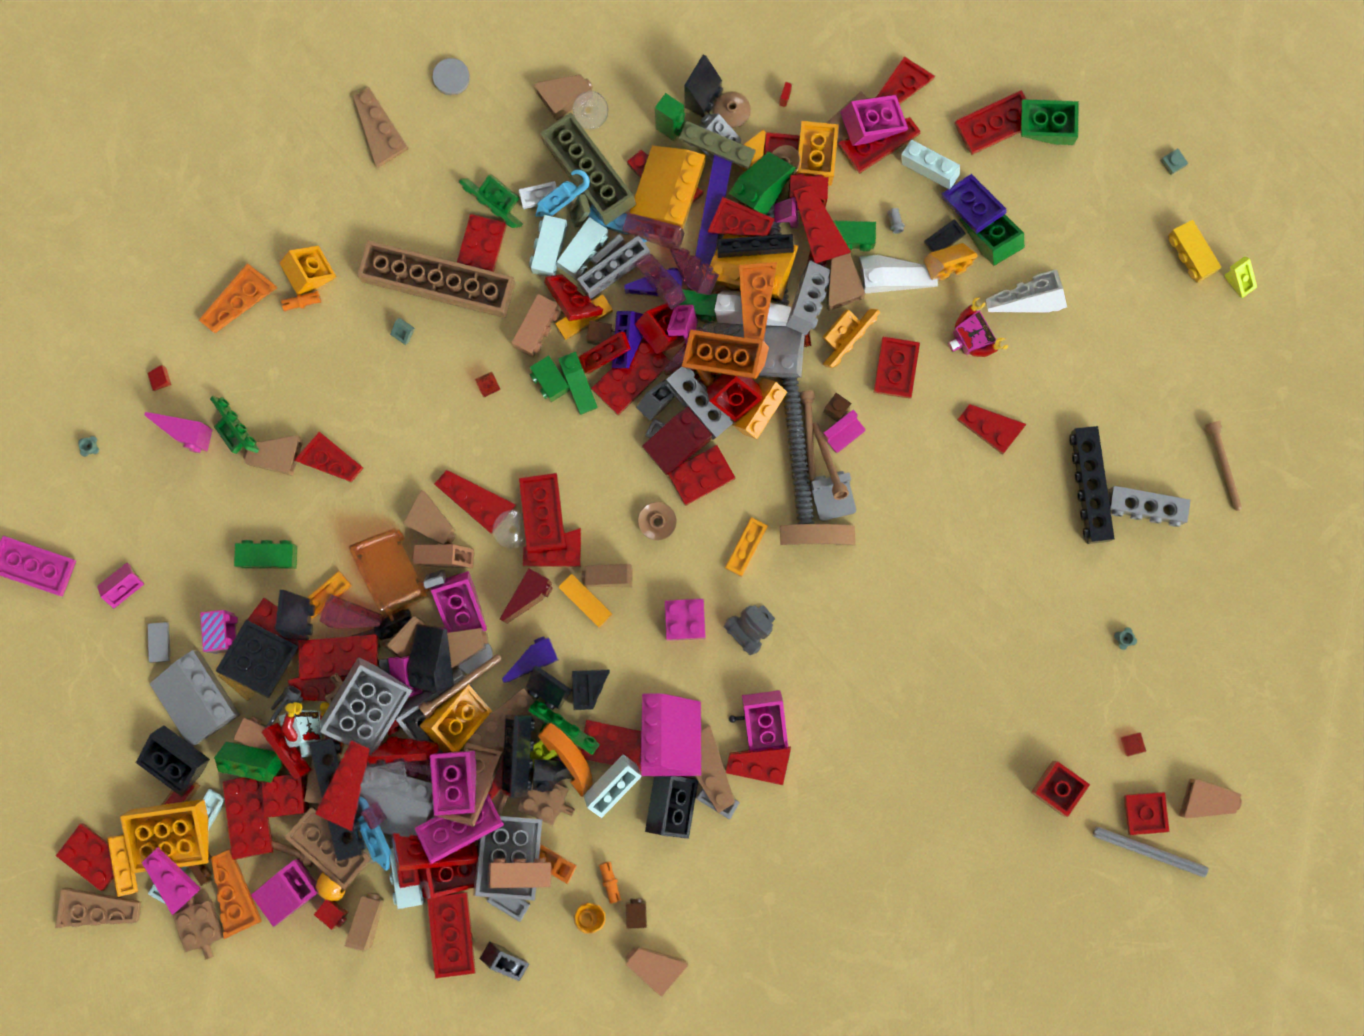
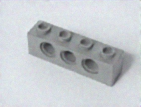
(613, 267)
(808, 298)
(687, 399)
(1178, 506)

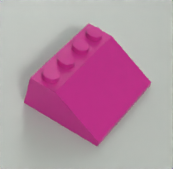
(670, 736)

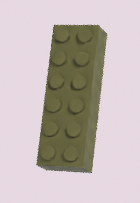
(577, 151)

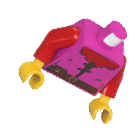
(974, 334)

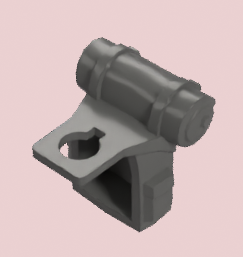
(750, 627)

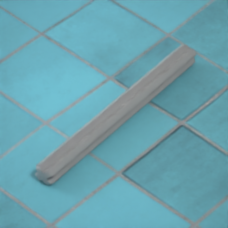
(1151, 852)

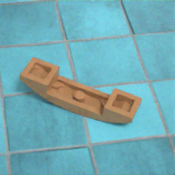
(817, 534)

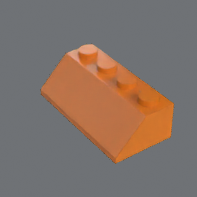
(725, 354)

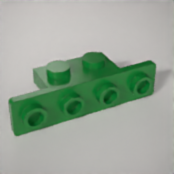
(496, 197)
(231, 429)
(572, 731)

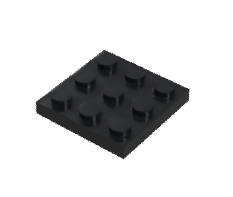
(257, 659)

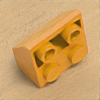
(949, 261)

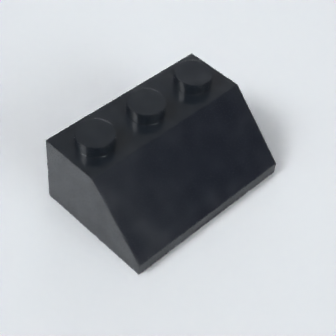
(172, 760)
(671, 806)

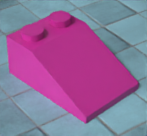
(873, 119)
(190, 433)
(459, 603)
(765, 720)
(453, 782)

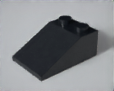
(702, 88)
(294, 616)
(430, 659)
(548, 688)

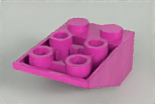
(285, 892)

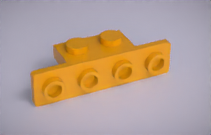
(845, 332)

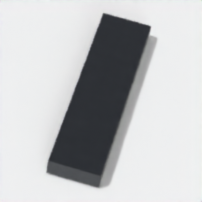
(755, 245)

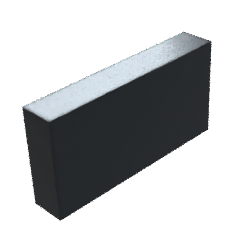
(945, 236)

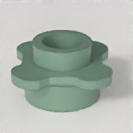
(84, 442)
(1131, 640)

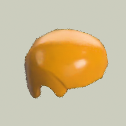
(328, 889)
(589, 918)

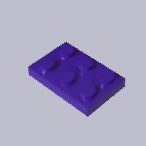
(974, 203)

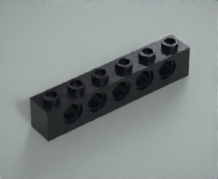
(1091, 437)
(319, 751)

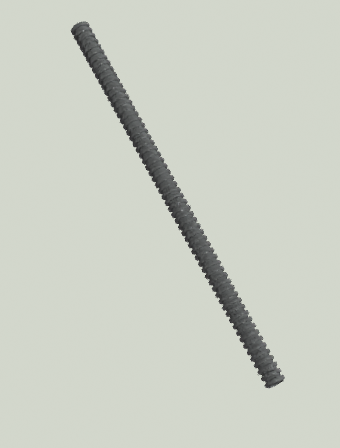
(795, 424)

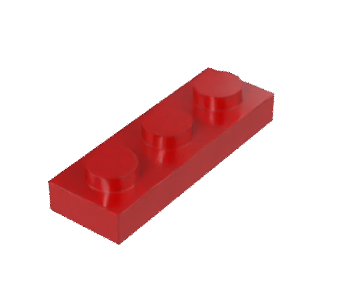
(604, 352)
(289, 755)

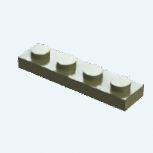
(717, 145)

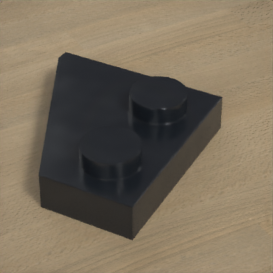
(587, 687)

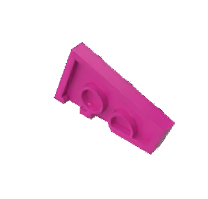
(170, 880)

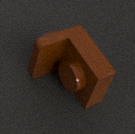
(202, 873)

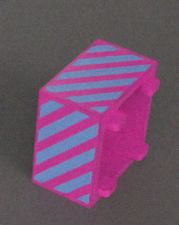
(218, 630)

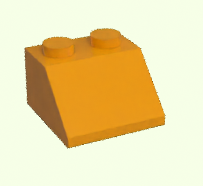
(307, 269)

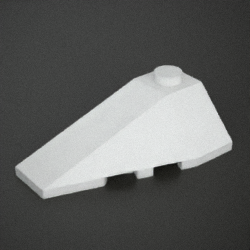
(891, 274)
(1039, 295)
(729, 309)

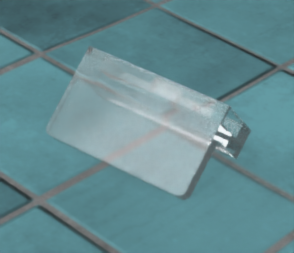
(384, 775)

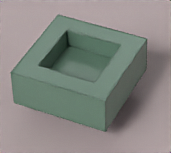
(1174, 161)
(402, 331)

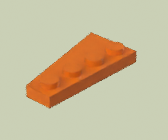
(756, 294)
(238, 297)
(235, 899)

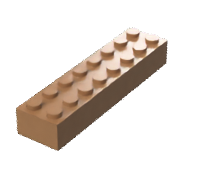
(436, 279)

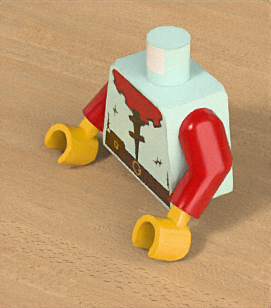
(302, 726)

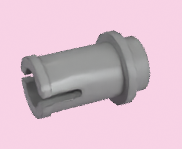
(895, 220)

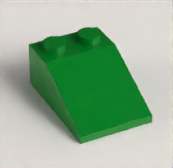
(1050, 121)
(762, 182)
(998, 239)

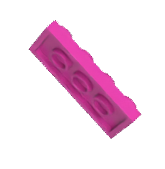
(35, 566)
(446, 836)

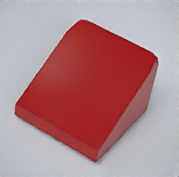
(159, 378)

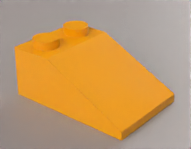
(818, 149)
(456, 720)

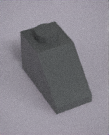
(655, 400)

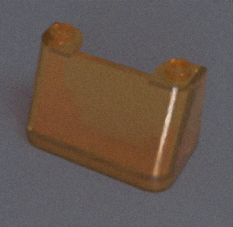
(388, 572)

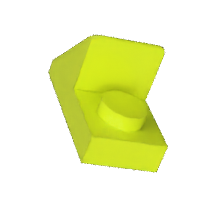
(1242, 277)
(540, 752)

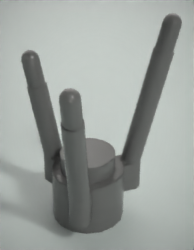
(290, 695)

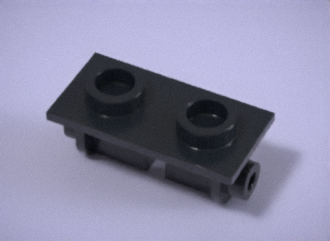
(388, 628)

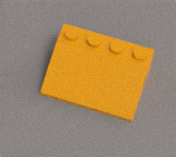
(668, 184)
(729, 268)
(174, 828)

